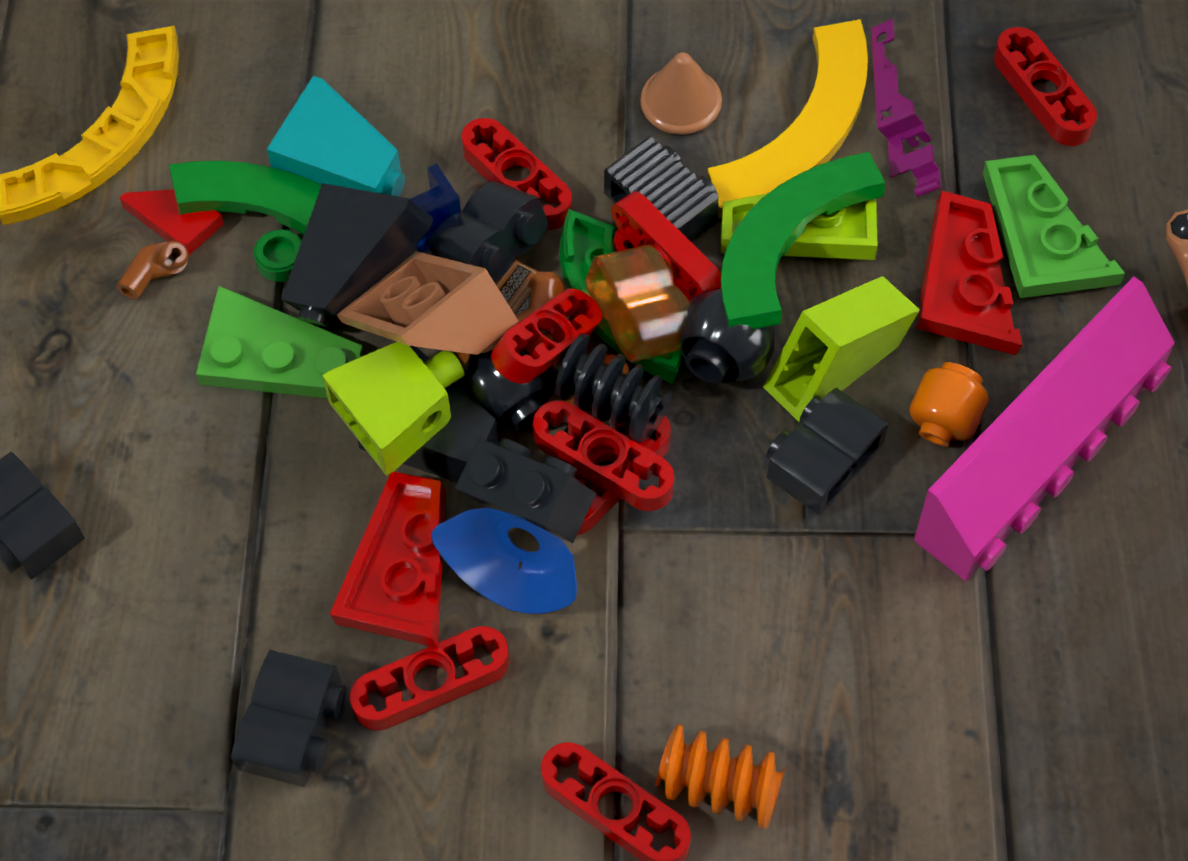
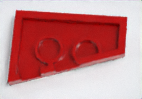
(963, 278)
(397, 568)

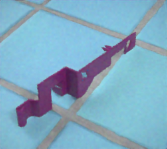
(903, 123)

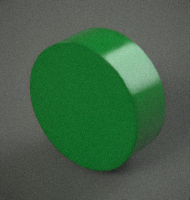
(276, 254)

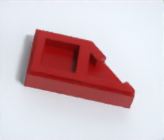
(161, 214)

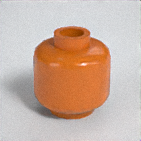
(949, 404)

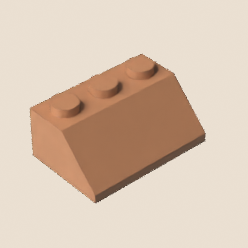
(434, 306)

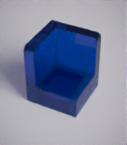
(438, 202)

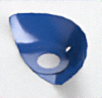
(488, 561)

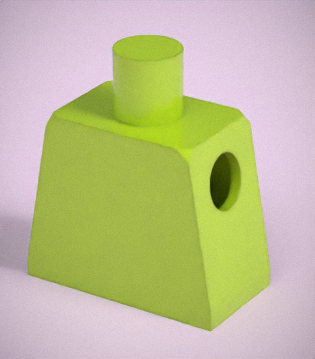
(393, 400)

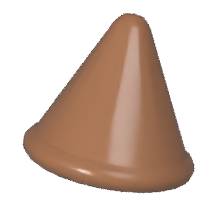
(681, 97)

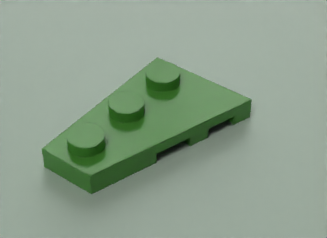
(1041, 234)
(268, 350)

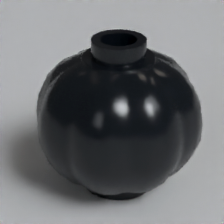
(722, 352)
(504, 400)

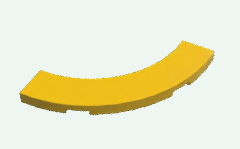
(818, 128)
(108, 142)

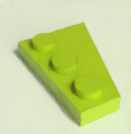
(841, 235)

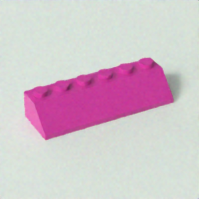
(1046, 433)

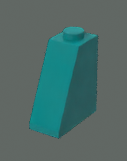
(335, 144)

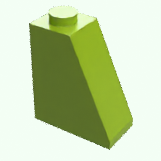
(839, 343)

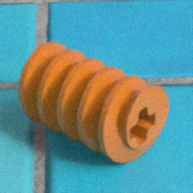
(720, 776)

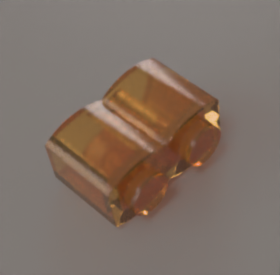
(639, 301)

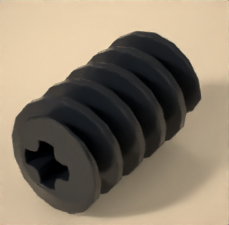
(609, 390)

